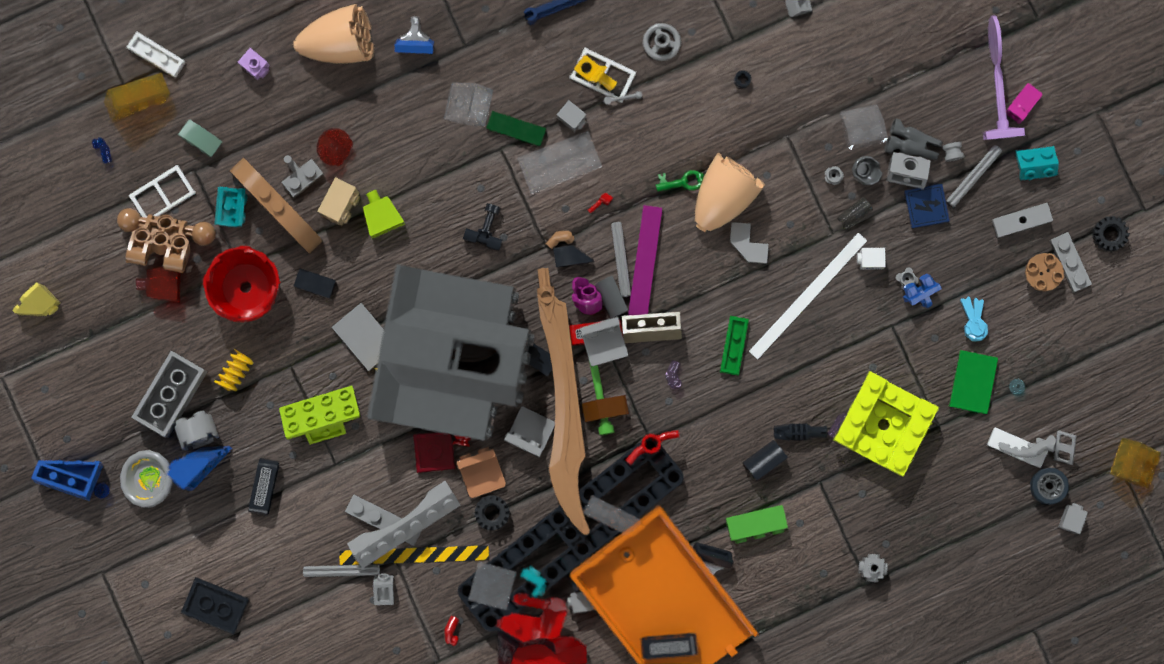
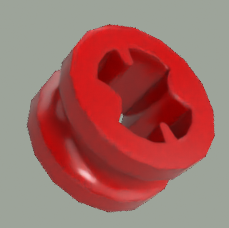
(461, 440)

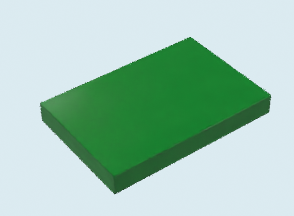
(973, 382)

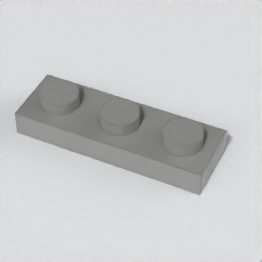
(1071, 262)

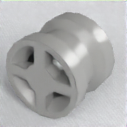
(953, 151)

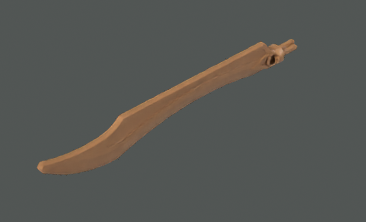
(568, 439)

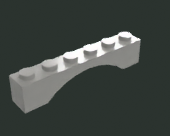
(375, 544)

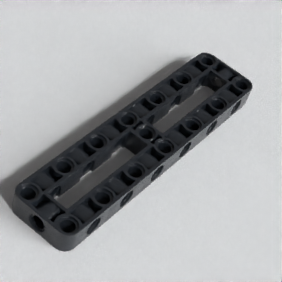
(594, 540)

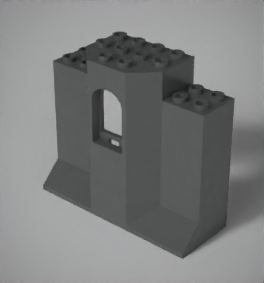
(415, 373)

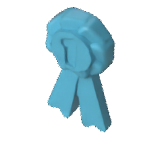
(975, 328)

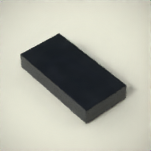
(314, 283)

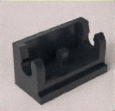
(540, 360)

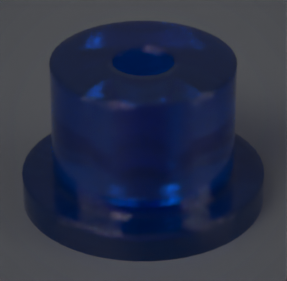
(98, 490)

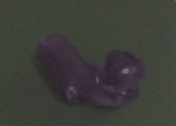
(672, 377)

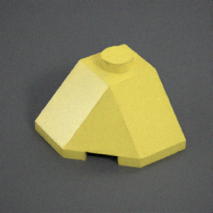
(37, 302)

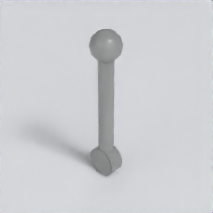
(607, 100)

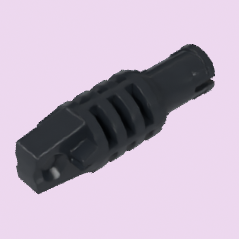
(799, 432)

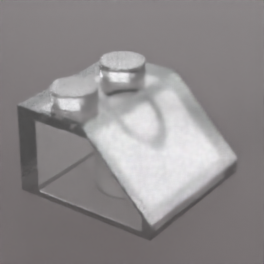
(468, 104)
(863, 126)

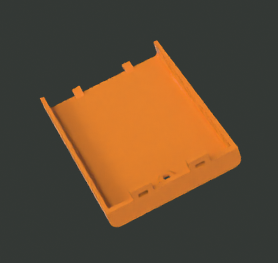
(661, 592)

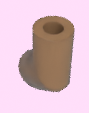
(560, 236)

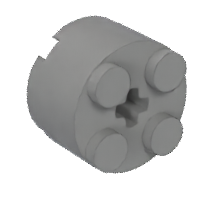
(196, 430)

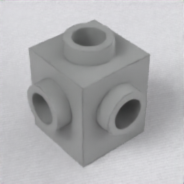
(865, 567)

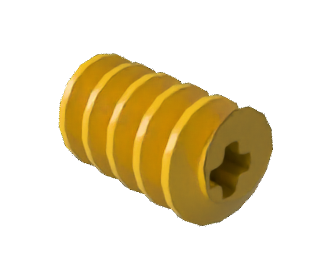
(234, 371)

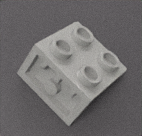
(604, 341)
(530, 431)

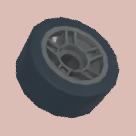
(1058, 481)

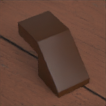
(605, 408)

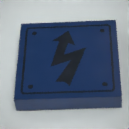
(926, 206)

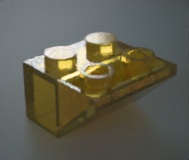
(1135, 463)

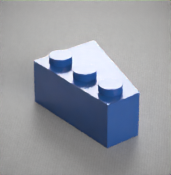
(69, 477)

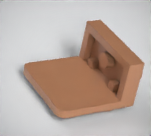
(481, 472)

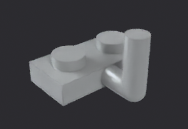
(301, 177)

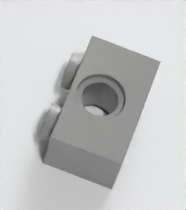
(900, 174)

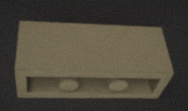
(651, 327)

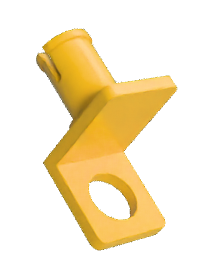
(596, 73)

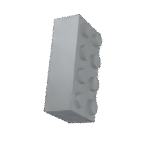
(169, 394)

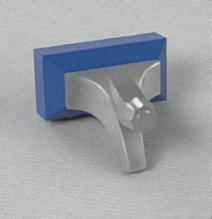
(414, 40)

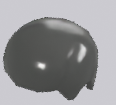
(866, 170)

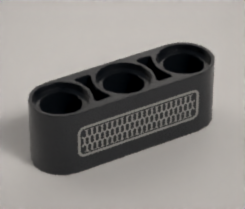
(263, 486)
(669, 646)

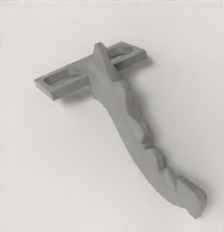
(1041, 446)

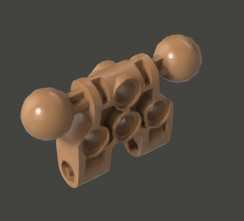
(153, 232)

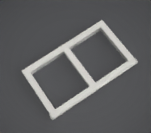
(609, 62)
(155, 182)

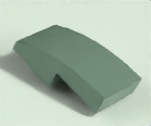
(200, 138)

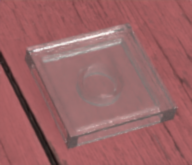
(492, 585)

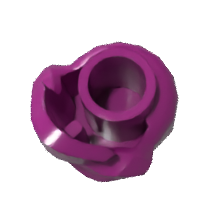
(586, 296)

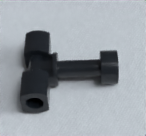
(484, 235)

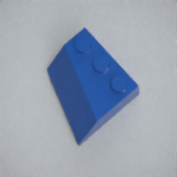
(194, 467)

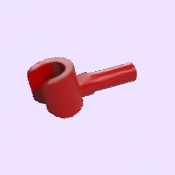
(605, 198)

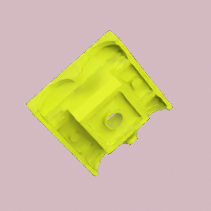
(897, 444)

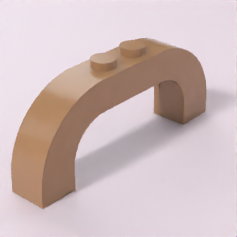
(276, 205)

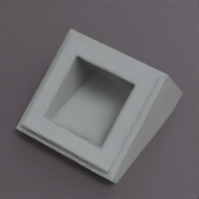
(798, 7)

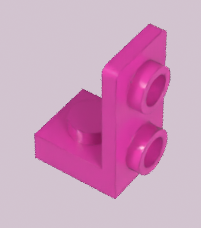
(1023, 103)

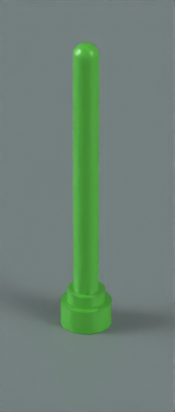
(605, 425)

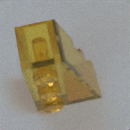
(136, 96)

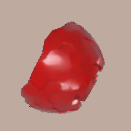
(229, 272)

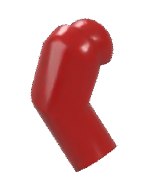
(449, 631)

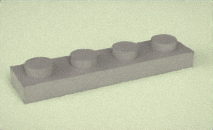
(374, 515)

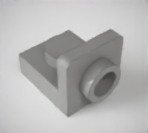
(383, 589)

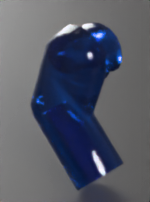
(104, 149)

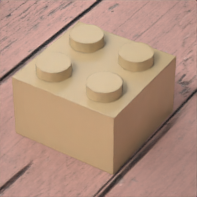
(339, 201)

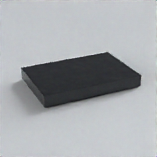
(215, 605)

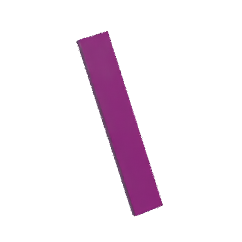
(645, 260)

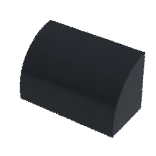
(765, 460)

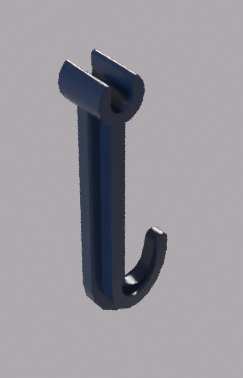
(548, 9)

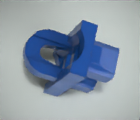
(922, 293)

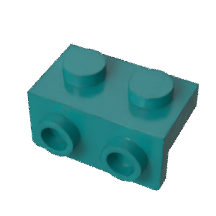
(1037, 163)
(230, 207)
(533, 575)

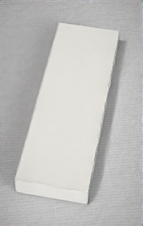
(156, 54)
(1001, 436)

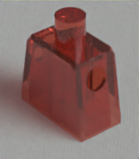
(161, 285)

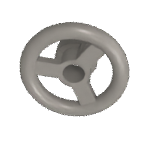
(661, 35)

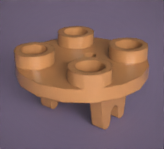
(1048, 280)

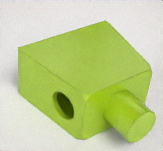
(381, 215)

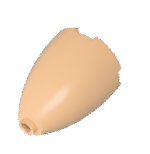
(337, 37)
(724, 193)

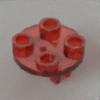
(339, 140)

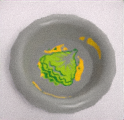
(145, 479)

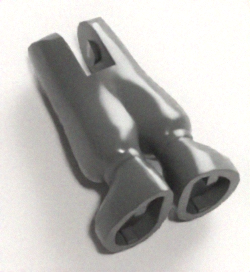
(914, 142)

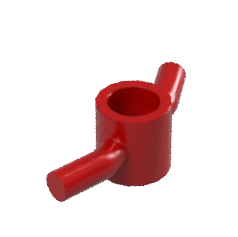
(660, 438)

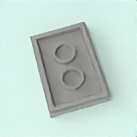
(361, 335)

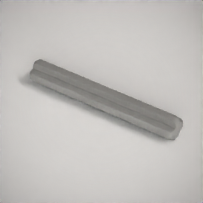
(975, 174)
(621, 259)
(345, 570)

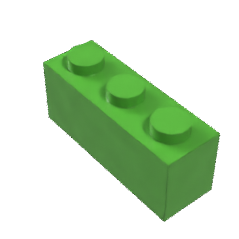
(756, 524)

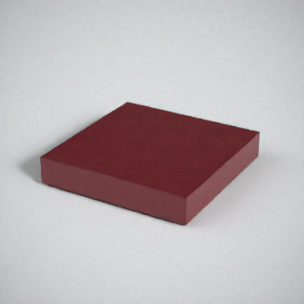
(434, 452)

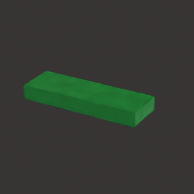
(734, 345)

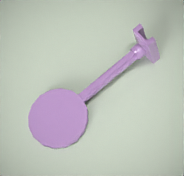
(995, 45)

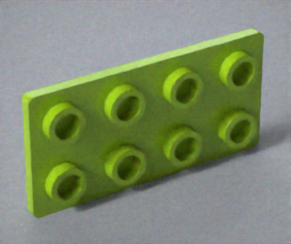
(320, 416)

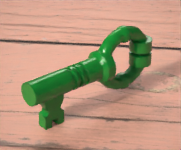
(683, 182)

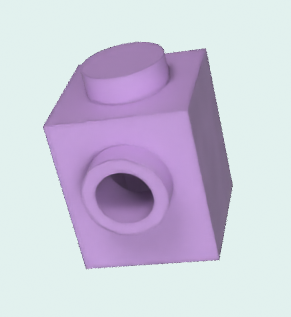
(254, 64)

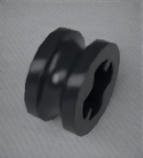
(746, 75)

